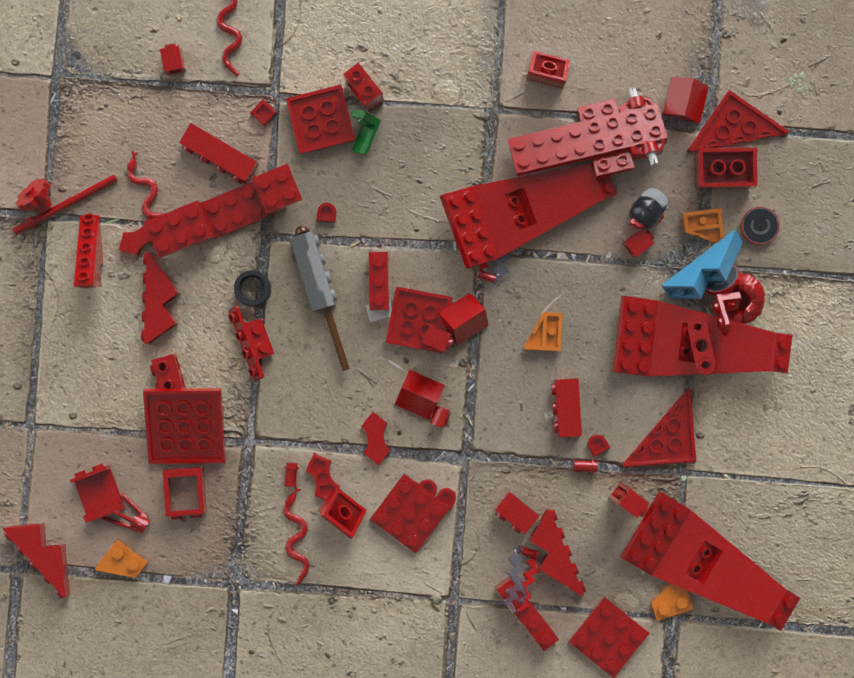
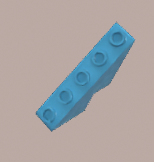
(710, 266)

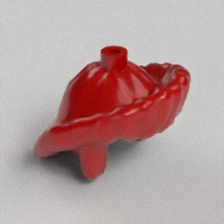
(751, 300)

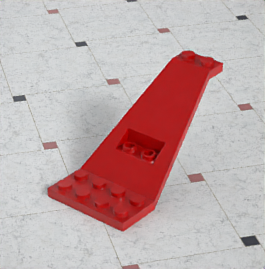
(510, 212)
(654, 339)
(674, 542)

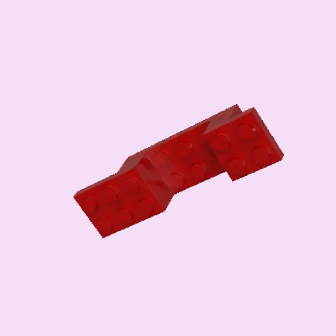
(225, 213)

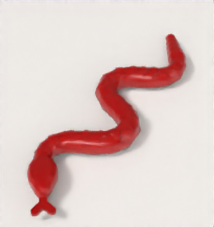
(230, 30)
(131, 167)
(290, 500)

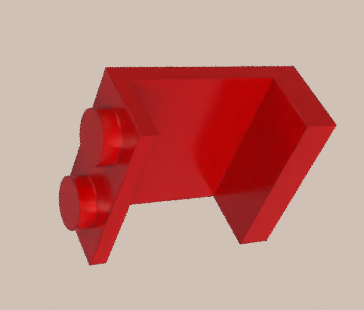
(98, 492)

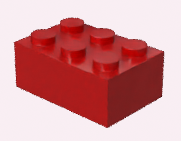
(726, 168)

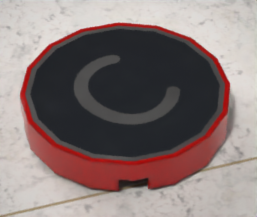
(759, 225)
(727, 286)

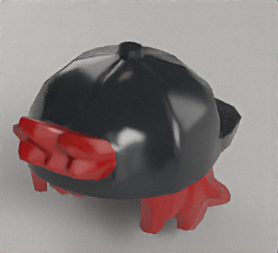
(648, 209)

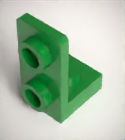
(367, 131)

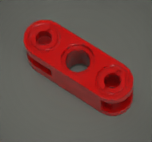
(697, 336)

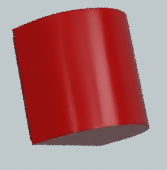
(440, 416)

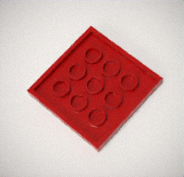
(184, 425)

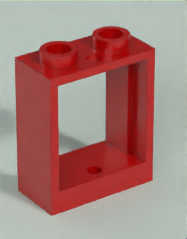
(364, 89)
(182, 472)

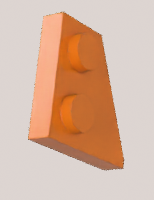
(704, 224)
(546, 333)
(121, 561)
(671, 602)

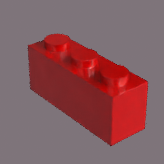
(378, 281)
(566, 407)

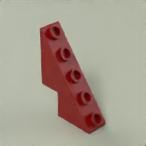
(89, 253)
(157, 294)
(48, 559)
(556, 560)

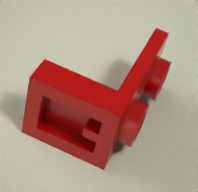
(724, 303)

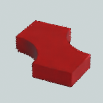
(134, 241)
(374, 428)
(320, 469)

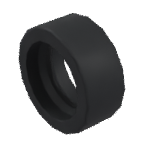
(238, 290)

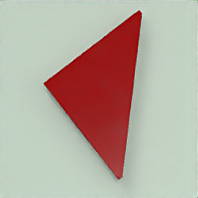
(735, 123)
(670, 439)

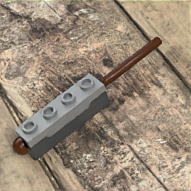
(317, 282)

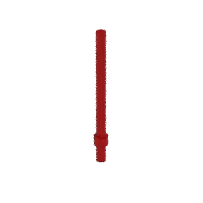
(32, 222)

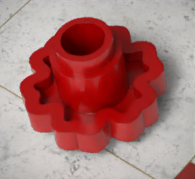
(35, 196)

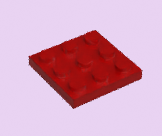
(320, 119)
(412, 315)
(410, 513)
(608, 637)

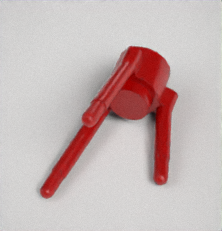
(137, 524)

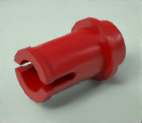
(585, 466)
(291, 474)

